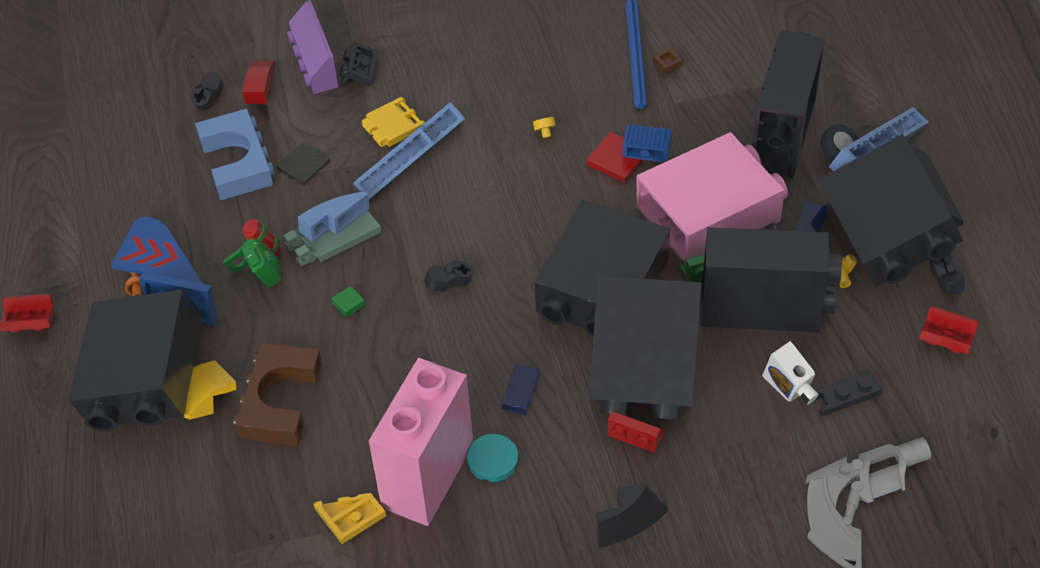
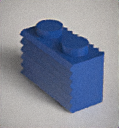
(647, 143)

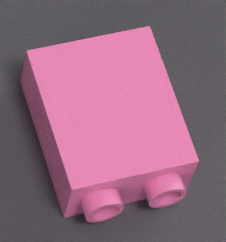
(713, 188)
(422, 441)

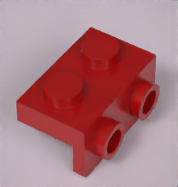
(27, 312)
(949, 330)
(634, 432)

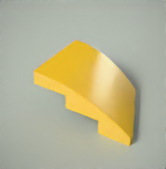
(206, 381)

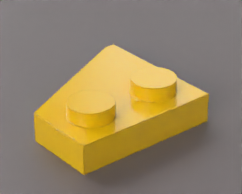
(350, 515)

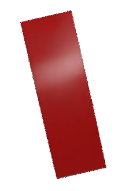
(258, 82)

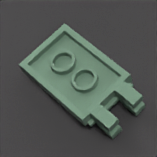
(330, 243)

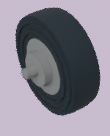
(835, 139)

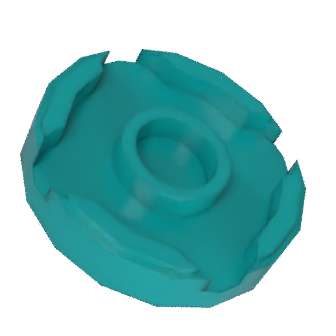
(492, 457)

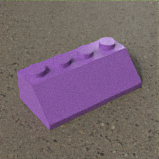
(312, 50)

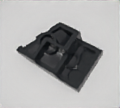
(636, 512)

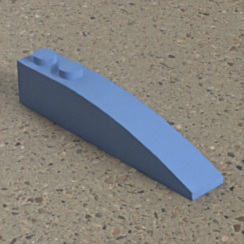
(906, 123)

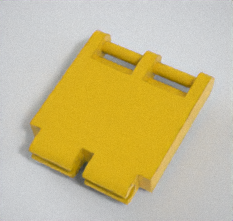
(390, 123)

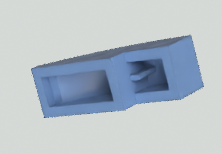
(333, 215)

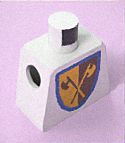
(790, 374)

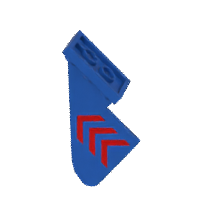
(162, 265)

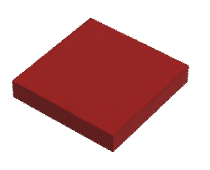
(609, 160)

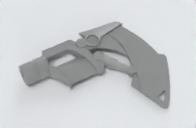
(828, 528)

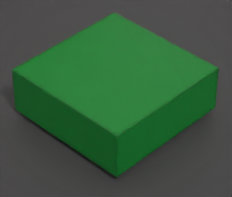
(348, 301)

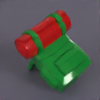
(259, 252)

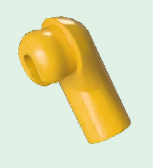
(847, 266)

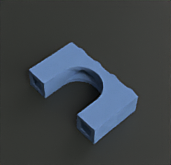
(248, 173)

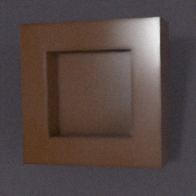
(667, 60)

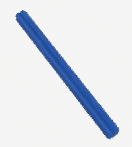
(636, 54)

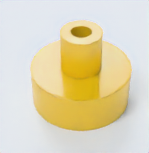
(544, 126)

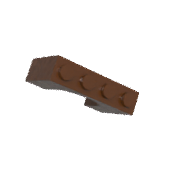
(273, 365)

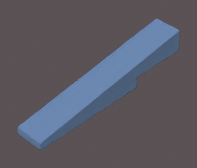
(409, 150)

